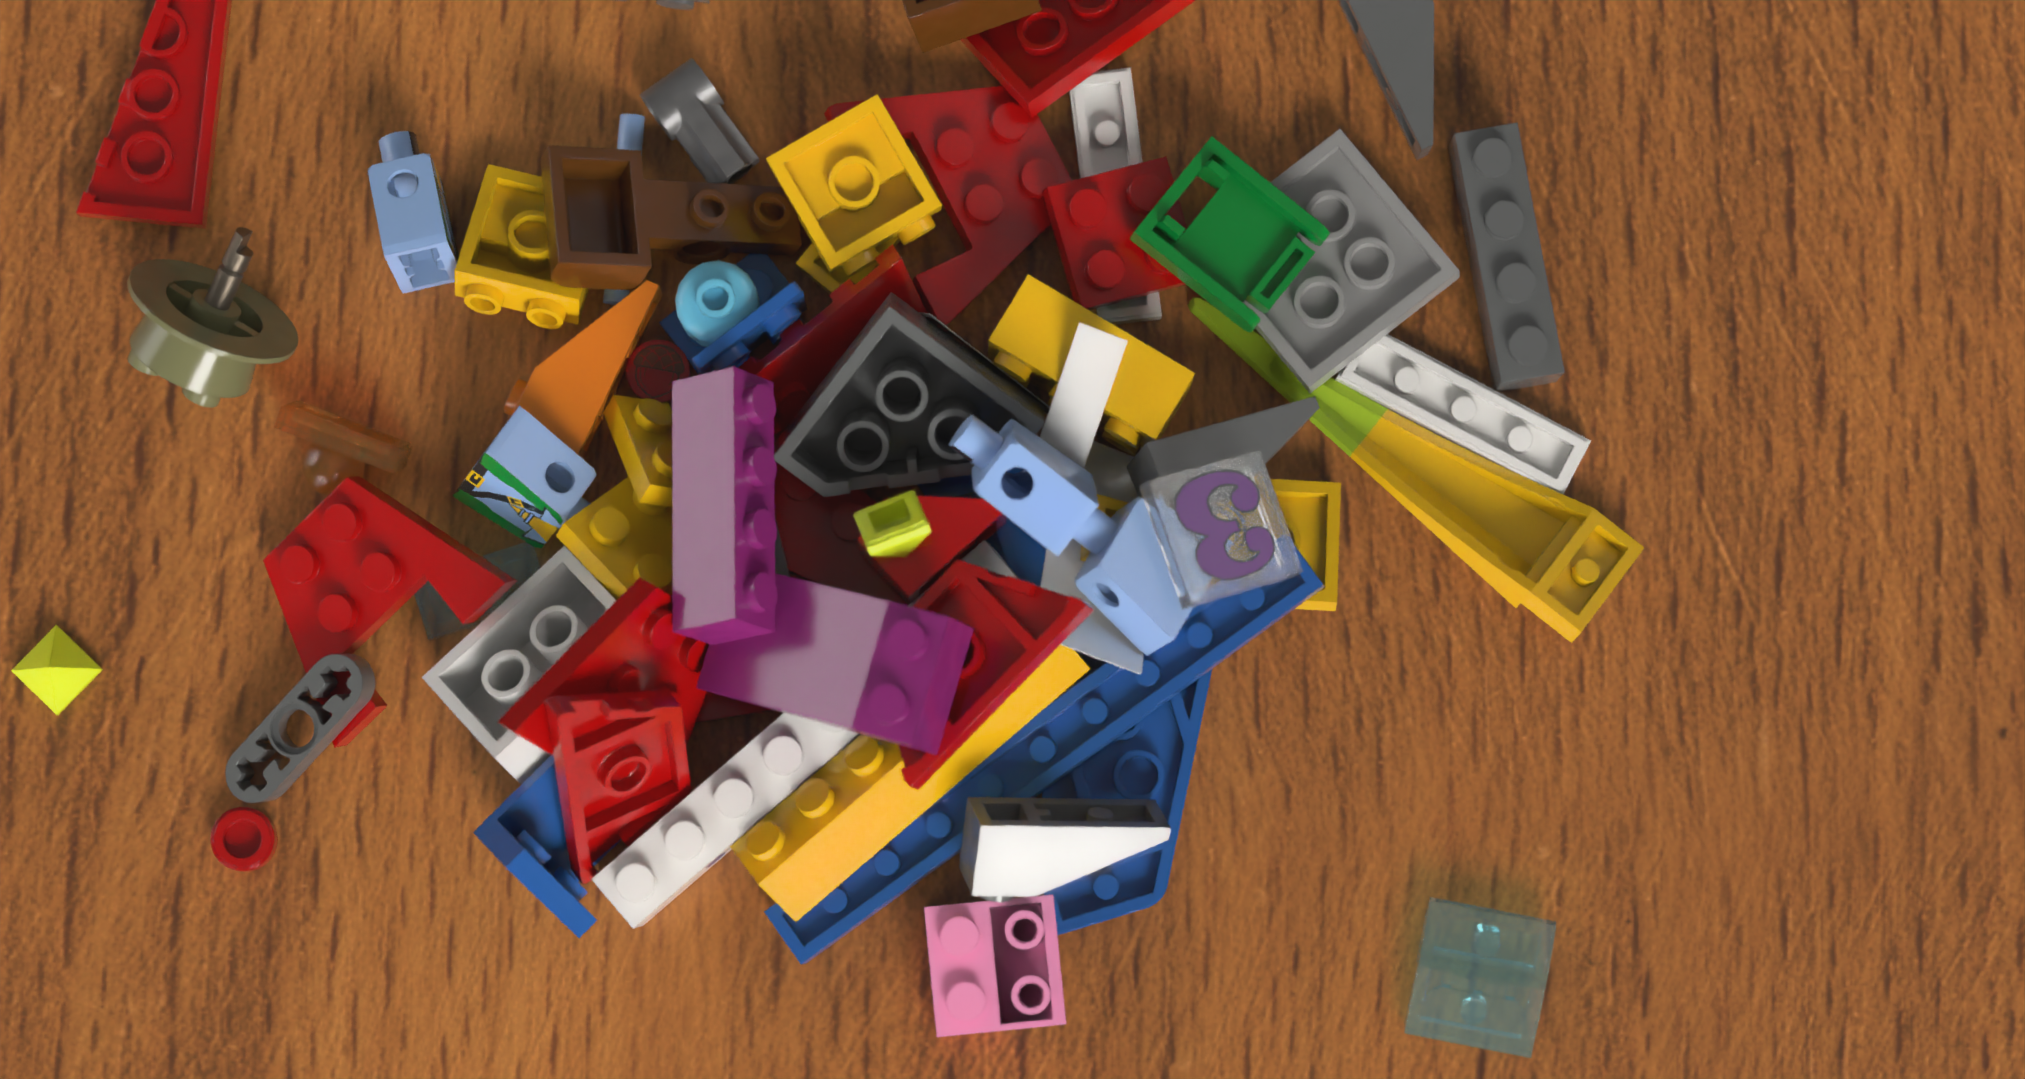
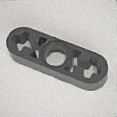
(282, 772)

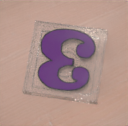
(1221, 529)

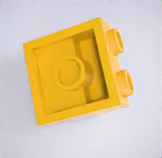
(856, 187)
(508, 255)

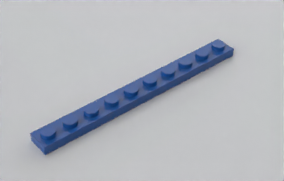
(1044, 752)

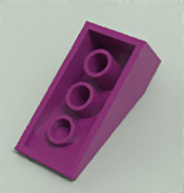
(847, 664)

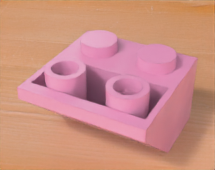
(995, 966)

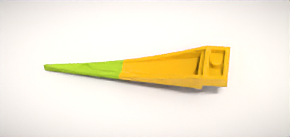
(1510, 530)

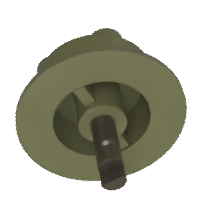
(206, 325)

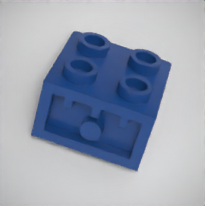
(779, 308)
(531, 843)

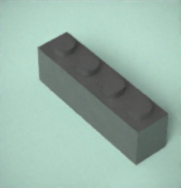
(1505, 257)

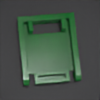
(1238, 243)

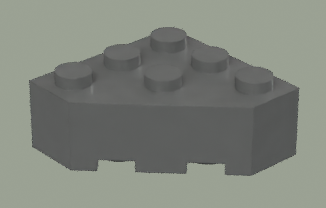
(896, 406)

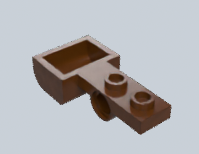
(609, 218)

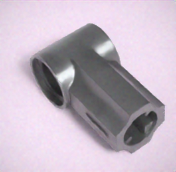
(692, 113)

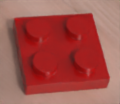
(1094, 229)

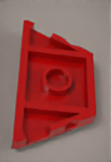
(1011, 637)
(615, 768)

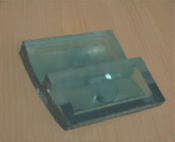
(1480, 977)

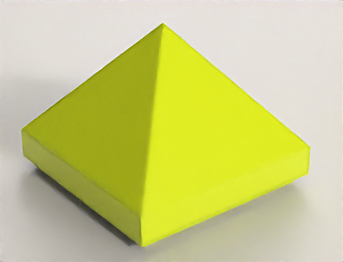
(893, 526)
(57, 670)

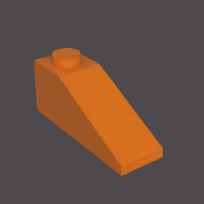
(583, 375)

